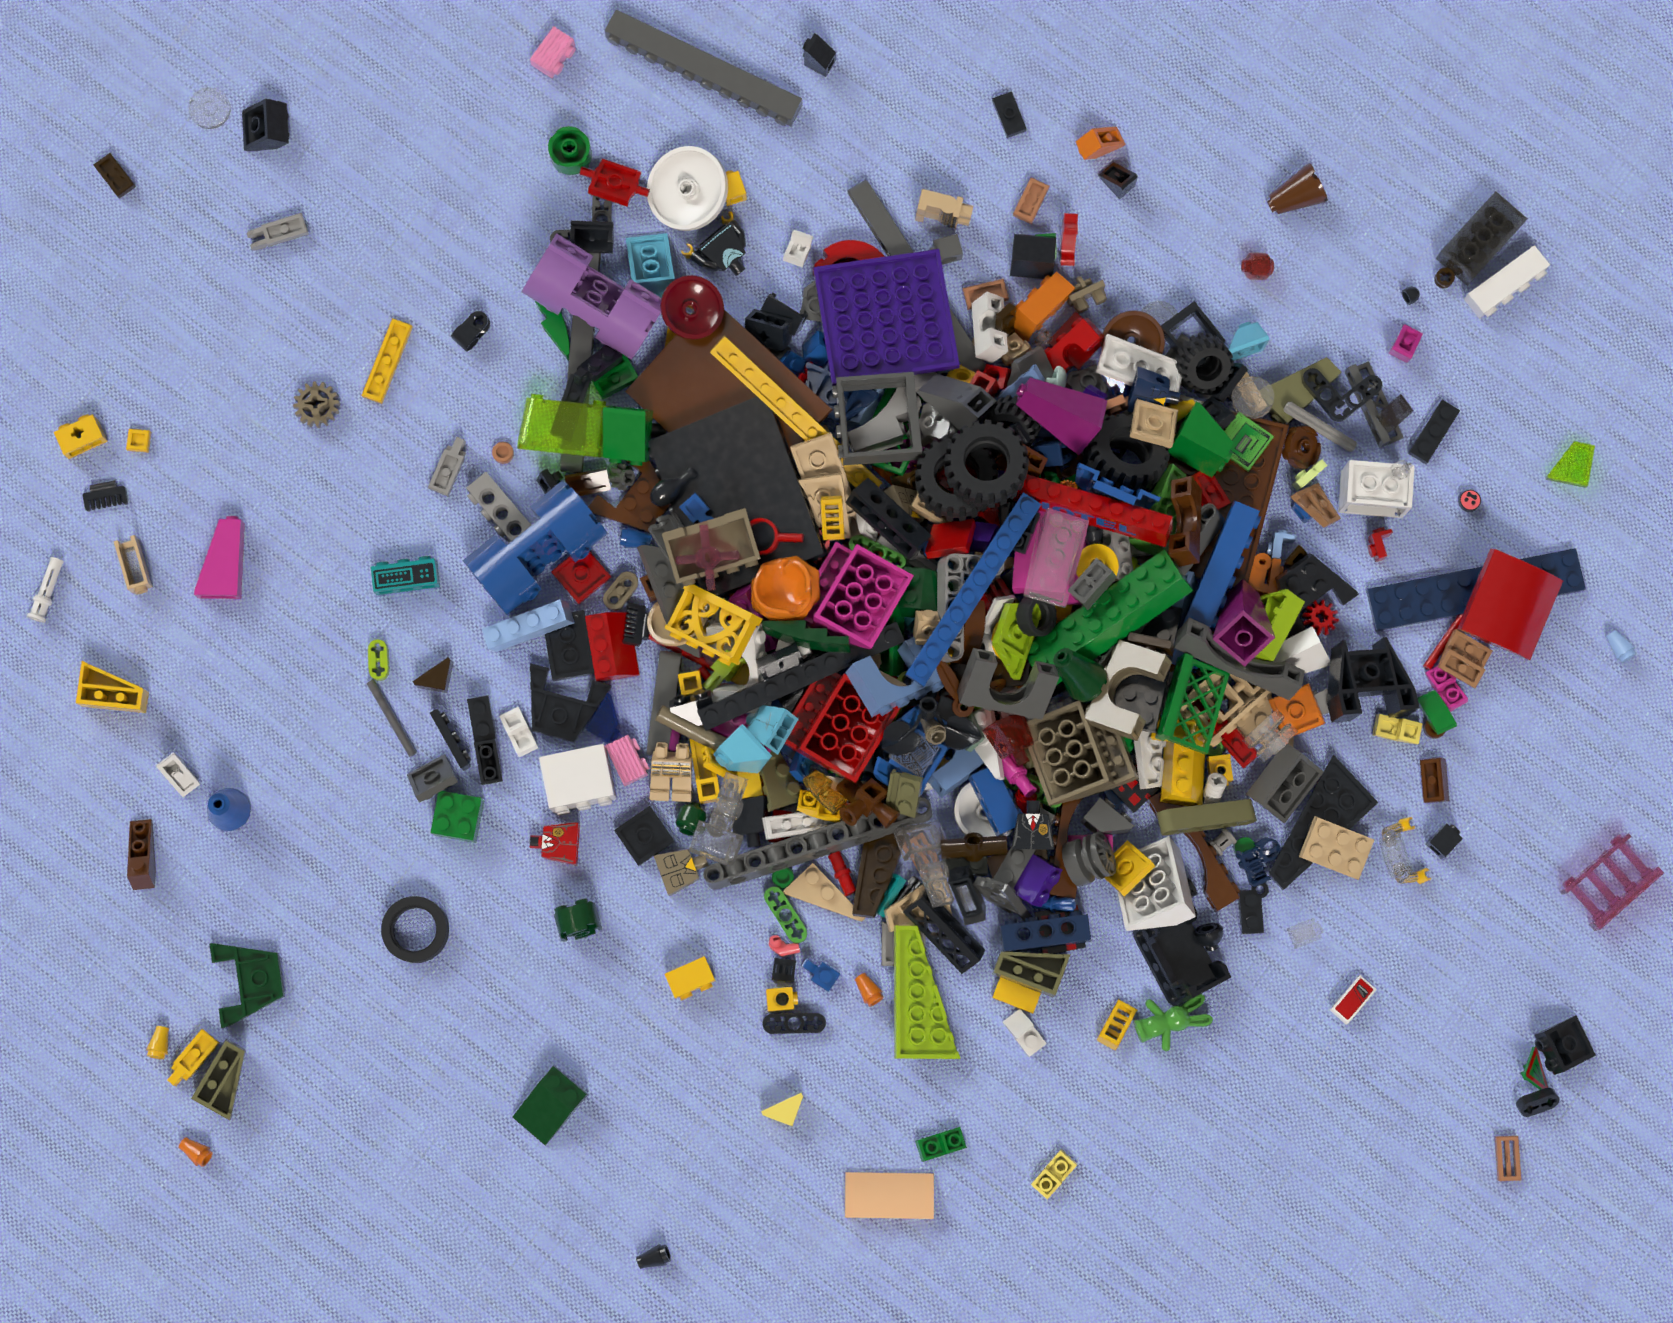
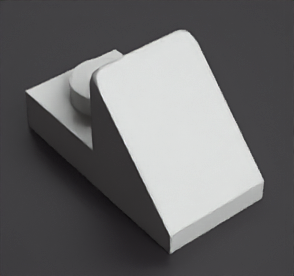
(178, 774)
(1024, 1032)

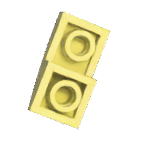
(1054, 1174)

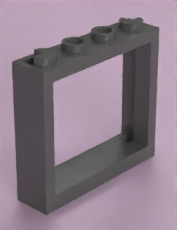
(877, 381)

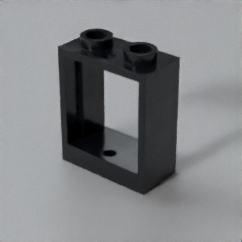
(1191, 310)

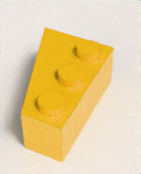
(109, 692)

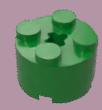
(559, 146)

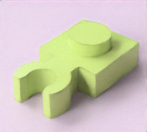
(1305, 477)

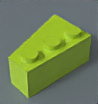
(1282, 610)

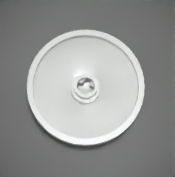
(687, 188)

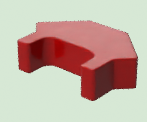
(1068, 239)

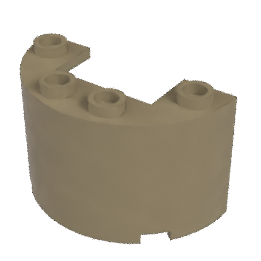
(726, 533)

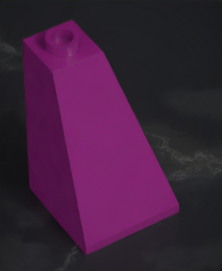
(1063, 412)
(1243, 624)

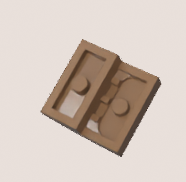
(1464, 658)

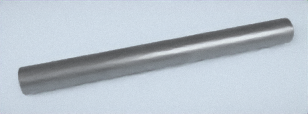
(391, 718)

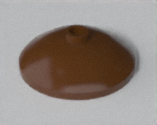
(1138, 325)

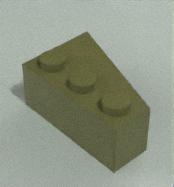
(1032, 970)
(221, 1081)

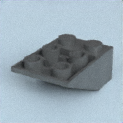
(957, 400)

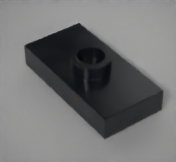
(1009, 114)

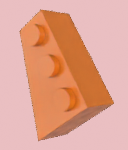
(1041, 305)

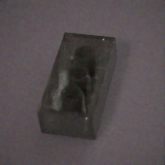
(1481, 238)

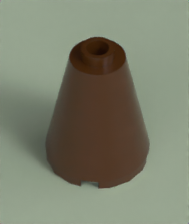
(1298, 192)

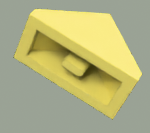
(785, 1110)

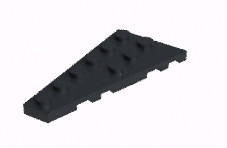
(1142, 693)
(1335, 799)

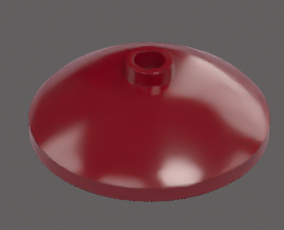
(699, 296)

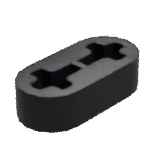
(1537, 1102)

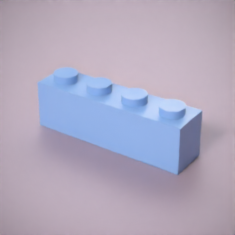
(528, 625)

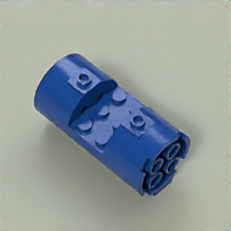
(562, 526)

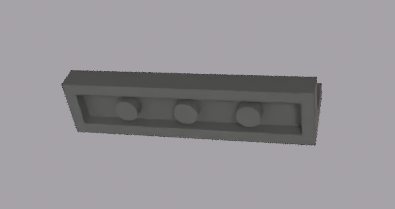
(1369, 408)

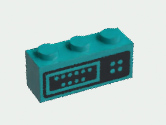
(405, 575)

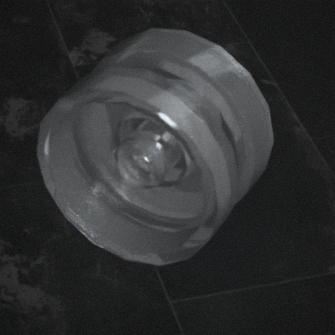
(1270, 736)

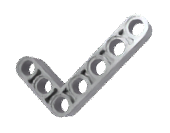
(945, 596)

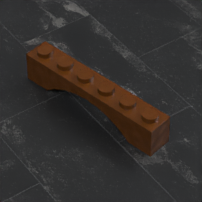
(1065, 887)
(1217, 887)

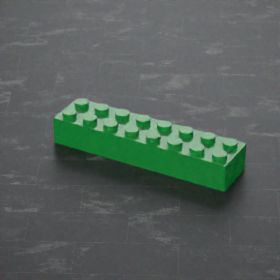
(1116, 612)

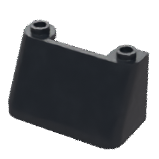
(1179, 961)

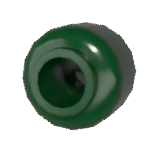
(688, 818)

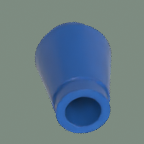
(632, 538)

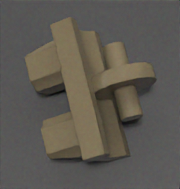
(1078, 299)

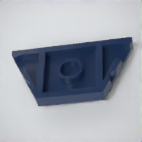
(855, 401)

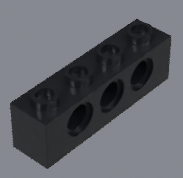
(888, 518)

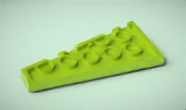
(919, 1014)

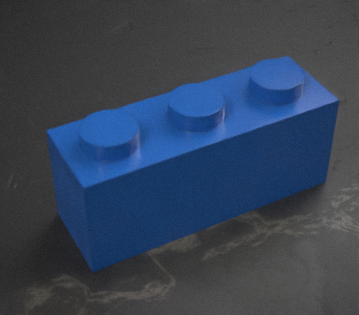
(995, 801)

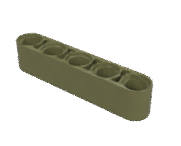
(1206, 817)

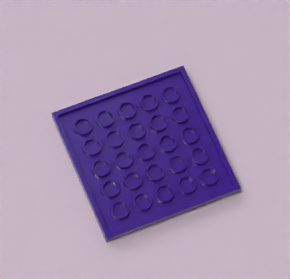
(886, 315)

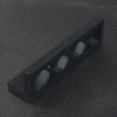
(963, 941)

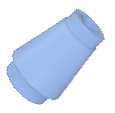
(1621, 647)

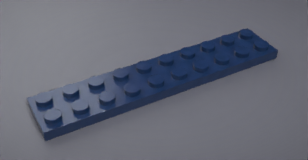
(1449, 593)

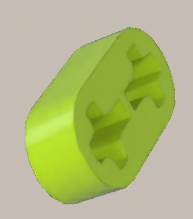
(384, 660)

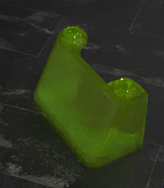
(562, 427)

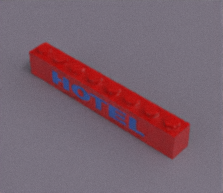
(1099, 510)

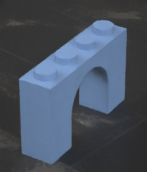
(878, 693)
(956, 771)

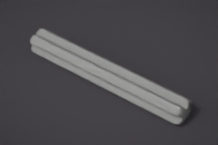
(1320, 426)

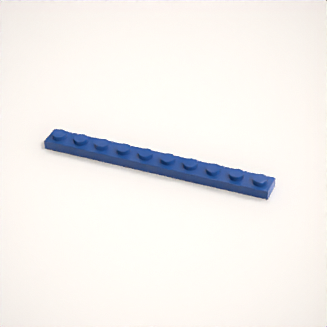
(973, 589)

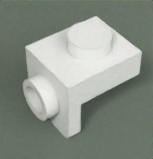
(798, 248)

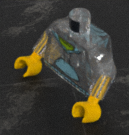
(1396, 856)

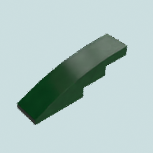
(806, 637)

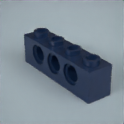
(1013, 943)

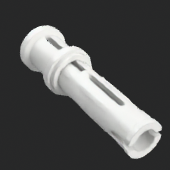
(44, 601)

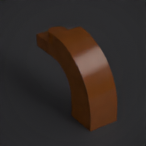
(973, 632)

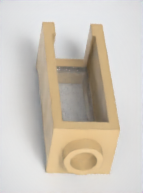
(133, 565)

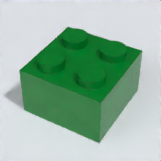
(457, 816)

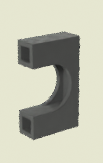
(1027, 701)

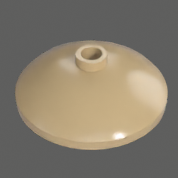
(657, 623)

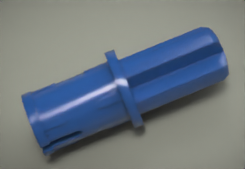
(1059, 904)

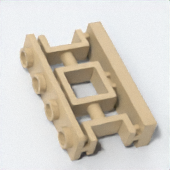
(1233, 714)

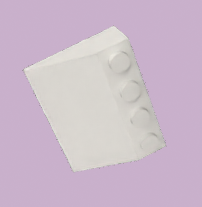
(1162, 894)

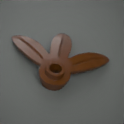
(951, 684)

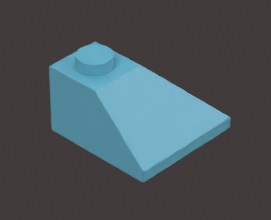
(1248, 340)
(742, 752)

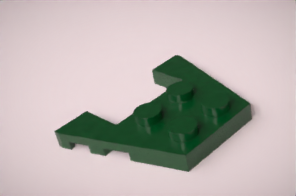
(257, 976)

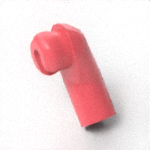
(781, 947)

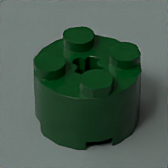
(577, 920)

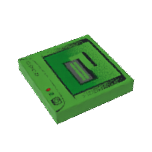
(1248, 440)

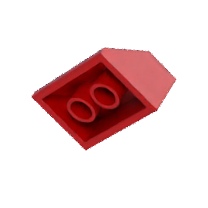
(609, 655)

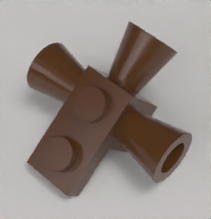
(864, 801)

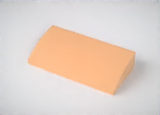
(889, 1195)

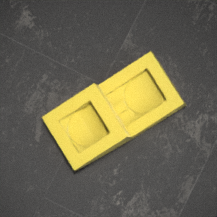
(1397, 729)

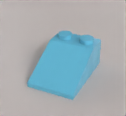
(650, 262)

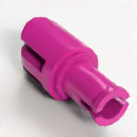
(1017, 776)

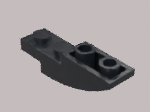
(485, 740)

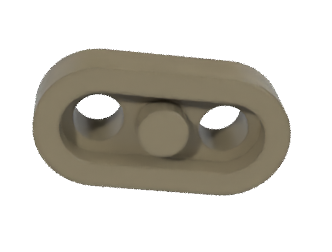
(618, 590)

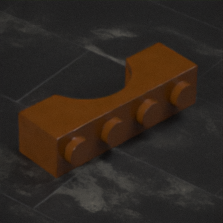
(1185, 543)

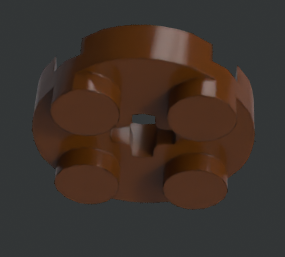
(1292, 448)

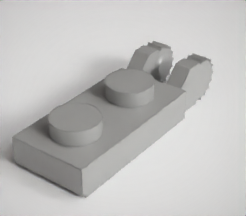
(279, 231)

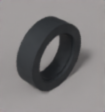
(388, 926)

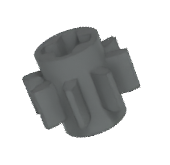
(621, 476)

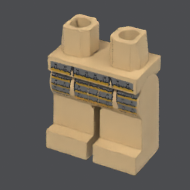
(943, 208)
(671, 765)

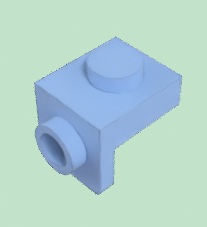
(1275, 546)

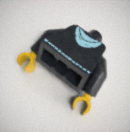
(721, 248)

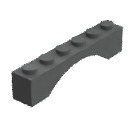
(1274, 677)

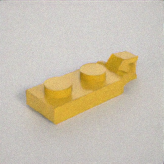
(193, 1057)

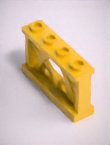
(739, 618)

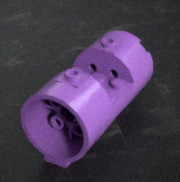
(568, 282)

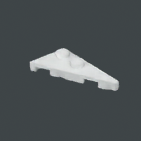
(985, 749)

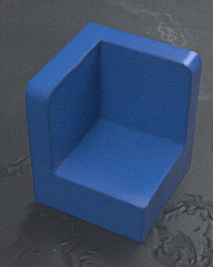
(815, 349)

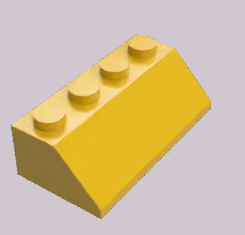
(1183, 774)

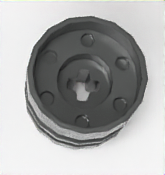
(1089, 859)

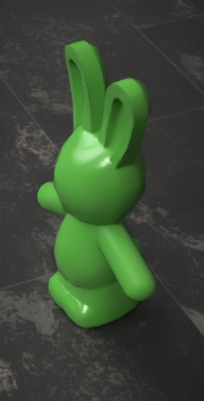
(1174, 1019)

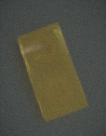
(821, 789)

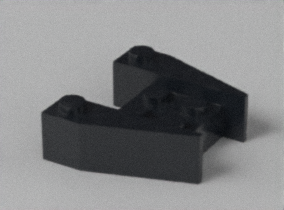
(1368, 674)

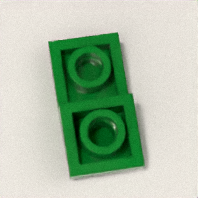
(1436, 712)
(940, 1144)

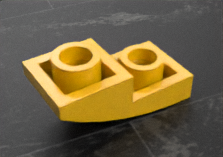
(810, 806)

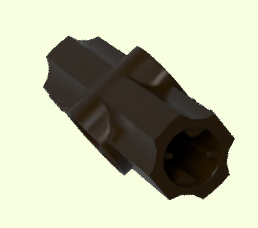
(973, 847)

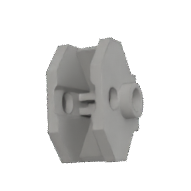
(933, 426)

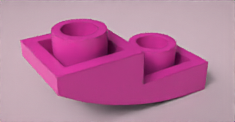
(1446, 688)

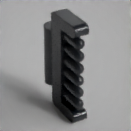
(103, 491)
(640, 628)

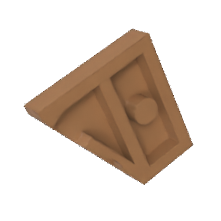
(1317, 505)

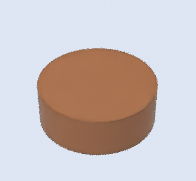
(503, 452)

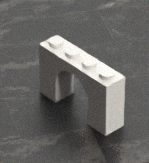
(754, 650)

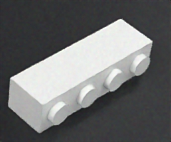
(1506, 282)

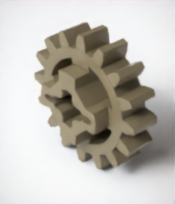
(325, 404)

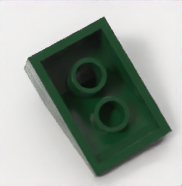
(921, 592)
(550, 1105)

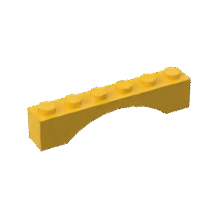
(706, 780)

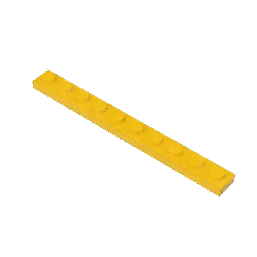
(781, 403)

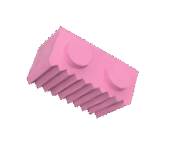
(553, 52)
(626, 759)

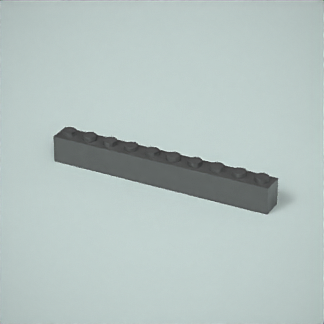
(703, 68)

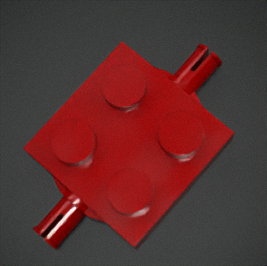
(614, 182)

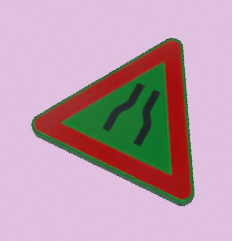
(1534, 1071)

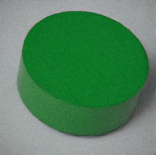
(1243, 844)
(783, 878)

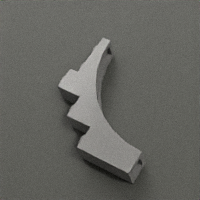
(887, 427)

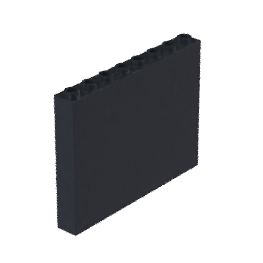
(741, 465)

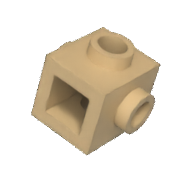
(1016, 349)

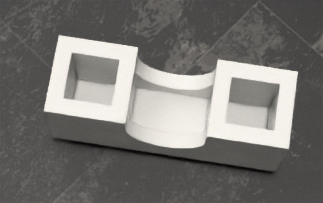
(988, 341)

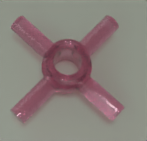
(699, 557)

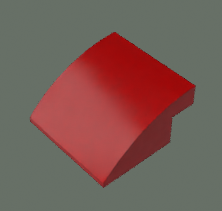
(1510, 604)
(837, 727)

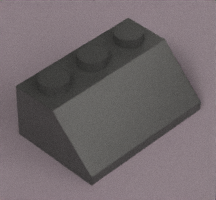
(1285, 782)

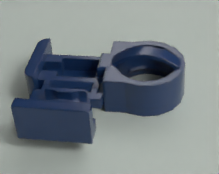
(1252, 862)

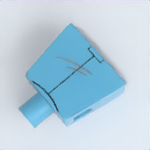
(771, 726)

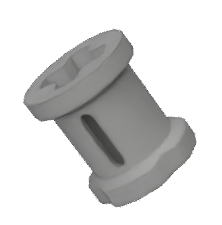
(1222, 841)

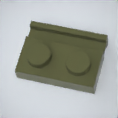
(904, 793)

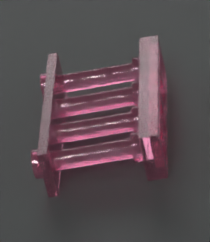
(1615, 903)

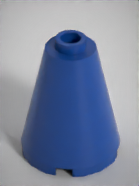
(228, 809)

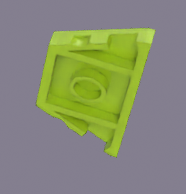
(1011, 642)

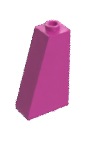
(224, 562)

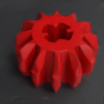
(1325, 613)

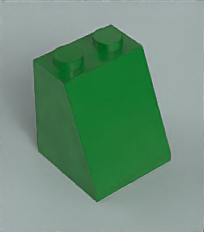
(626, 434)
(1201, 442)

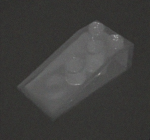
(1055, 557)

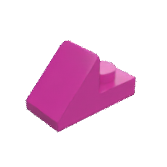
(1406, 343)

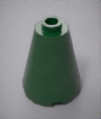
(1080, 675)

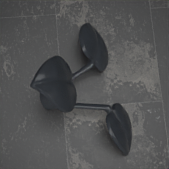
(901, 740)

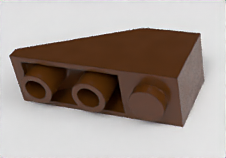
(141, 855)

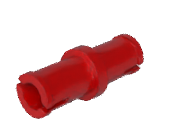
(842, 873)

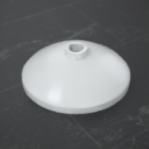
(968, 814)

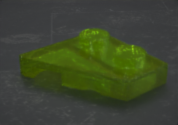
(1574, 465)

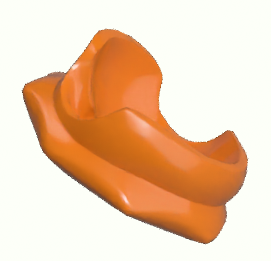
(785, 589)

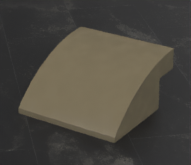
(1077, 757)

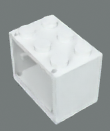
(1371, 491)
(578, 779)

